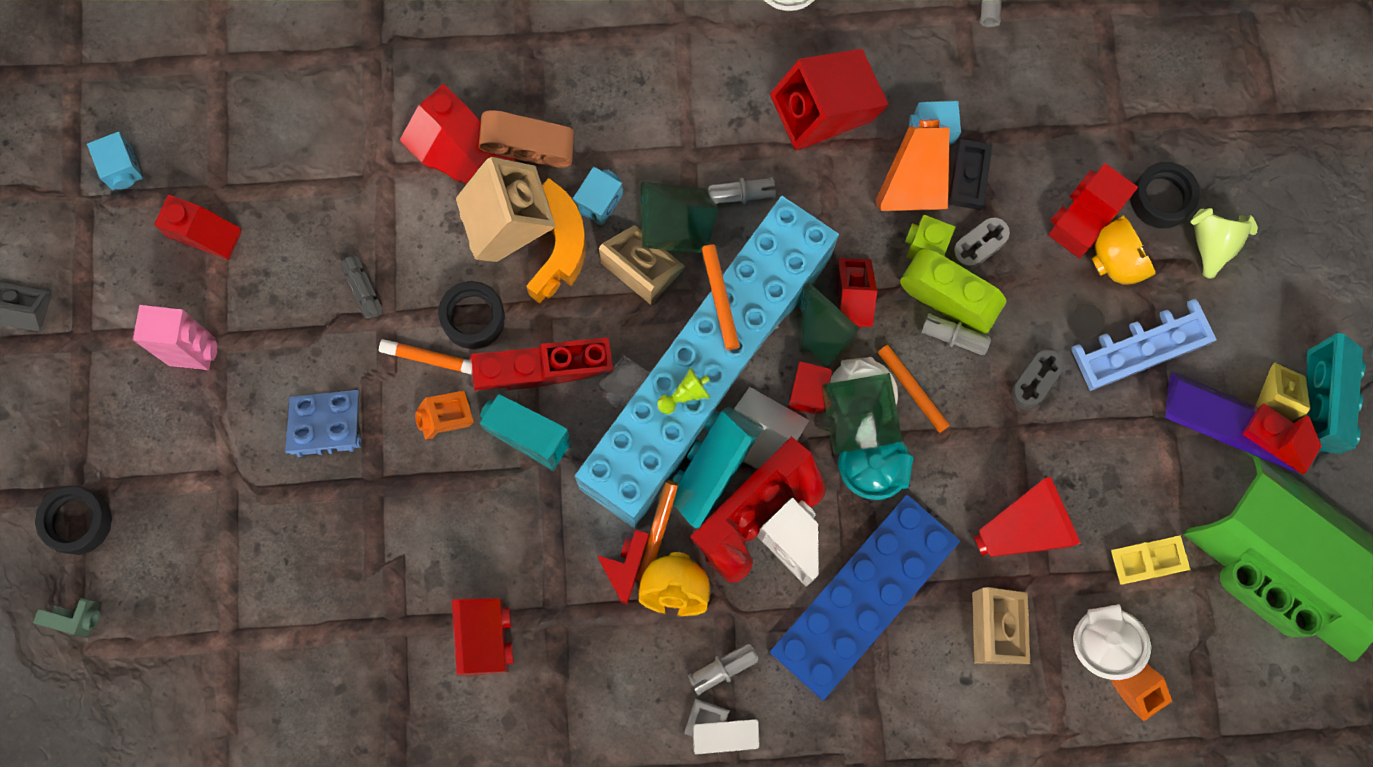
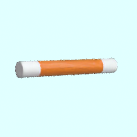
(425, 356)

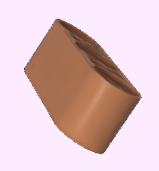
(526, 139)

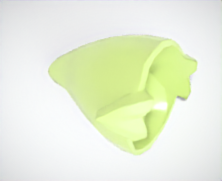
(1220, 238)

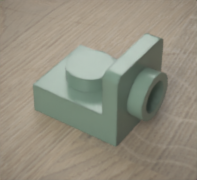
(72, 622)

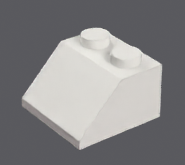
(794, 539)

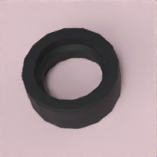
(1178, 176)
(466, 290)
(51, 505)

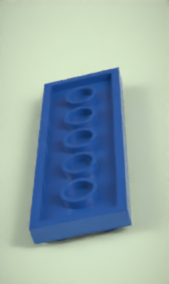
(864, 597)

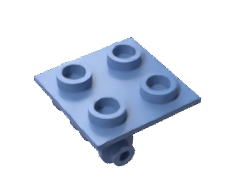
(323, 423)

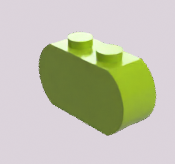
(953, 291)

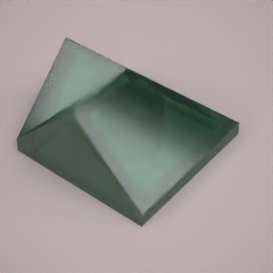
(676, 217)
(823, 326)
(862, 413)

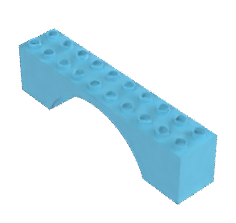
(762, 289)

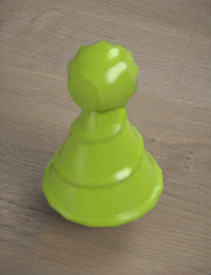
(688, 390)

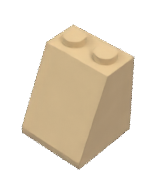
(503, 208)

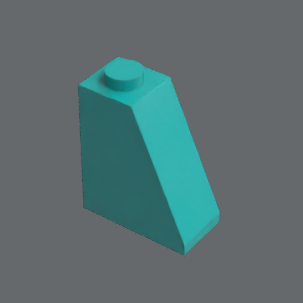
(526, 431)

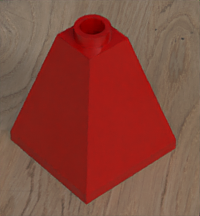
(1029, 525)

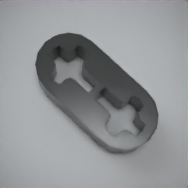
(1043, 384)

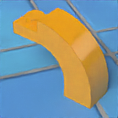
(569, 245)

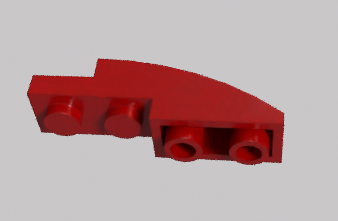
(541, 366)

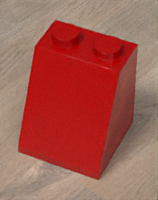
(827, 97)

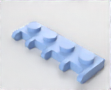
(1144, 348)

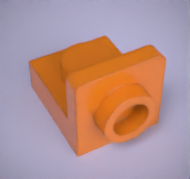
(443, 414)

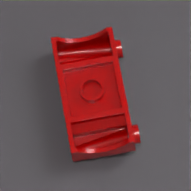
(785, 475)

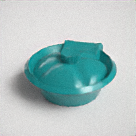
(876, 471)

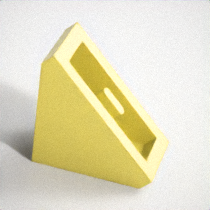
(1285, 392)

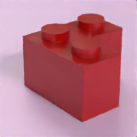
(1095, 204)

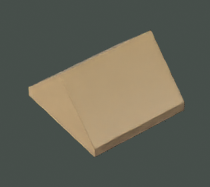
(640, 268)
(1000, 627)

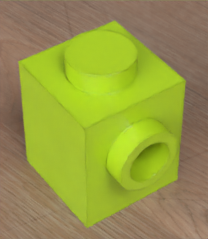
(929, 235)

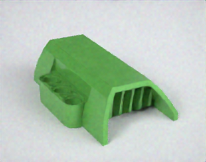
(1303, 554)

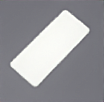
(726, 736)

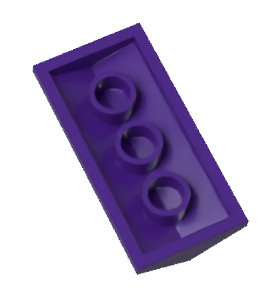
(1213, 415)

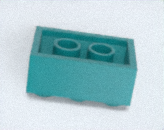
(1334, 393)
(714, 464)

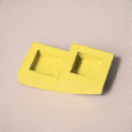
(1150, 560)

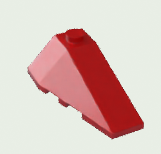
(446, 136)

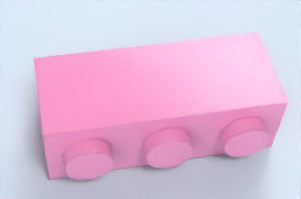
(174, 337)

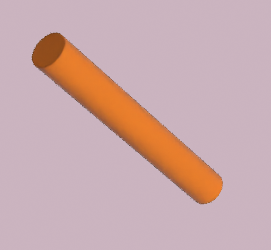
(720, 297)
(913, 389)
(658, 526)

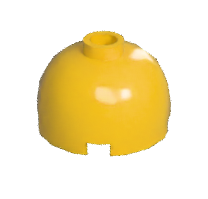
(1121, 254)
(675, 583)

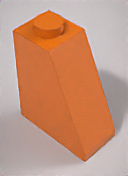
(919, 170)

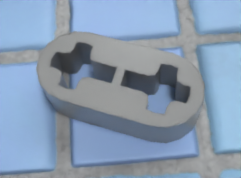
(976, 238)

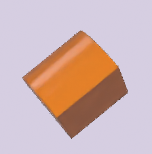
(1144, 692)

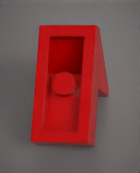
(1288, 441)
(623, 575)

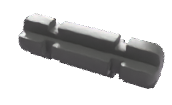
(361, 287)

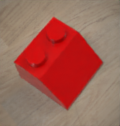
(481, 636)

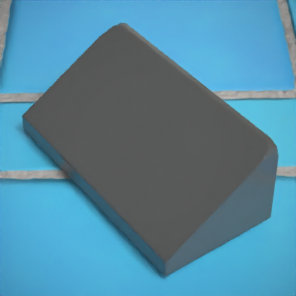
(23, 306)

